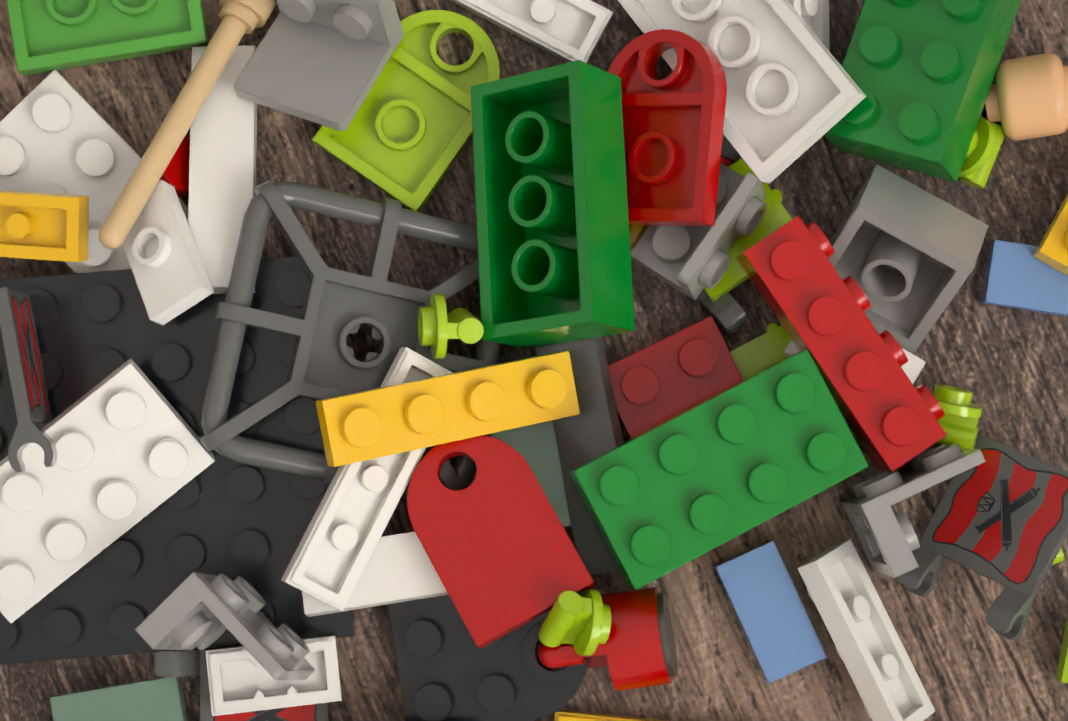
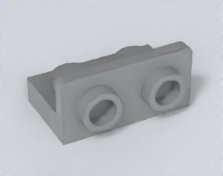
(698, 254)

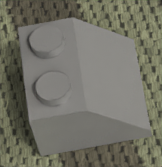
(905, 254)

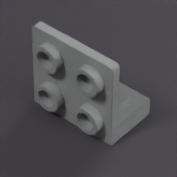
(321, 58)
(891, 537)
(207, 607)

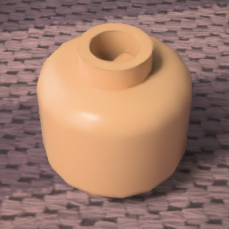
(1030, 97)

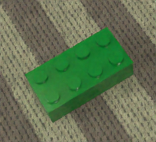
(923, 80)
(552, 206)
(718, 469)

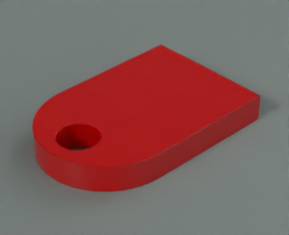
(671, 129)
(495, 540)

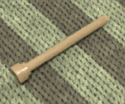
(237, 19)

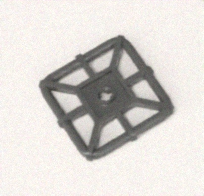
(331, 310)

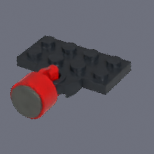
(517, 674)

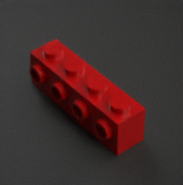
(853, 359)

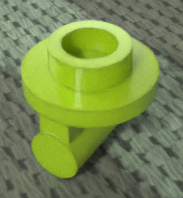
(982, 153)
(438, 326)
(960, 416)
(577, 621)

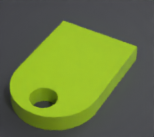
(416, 110)

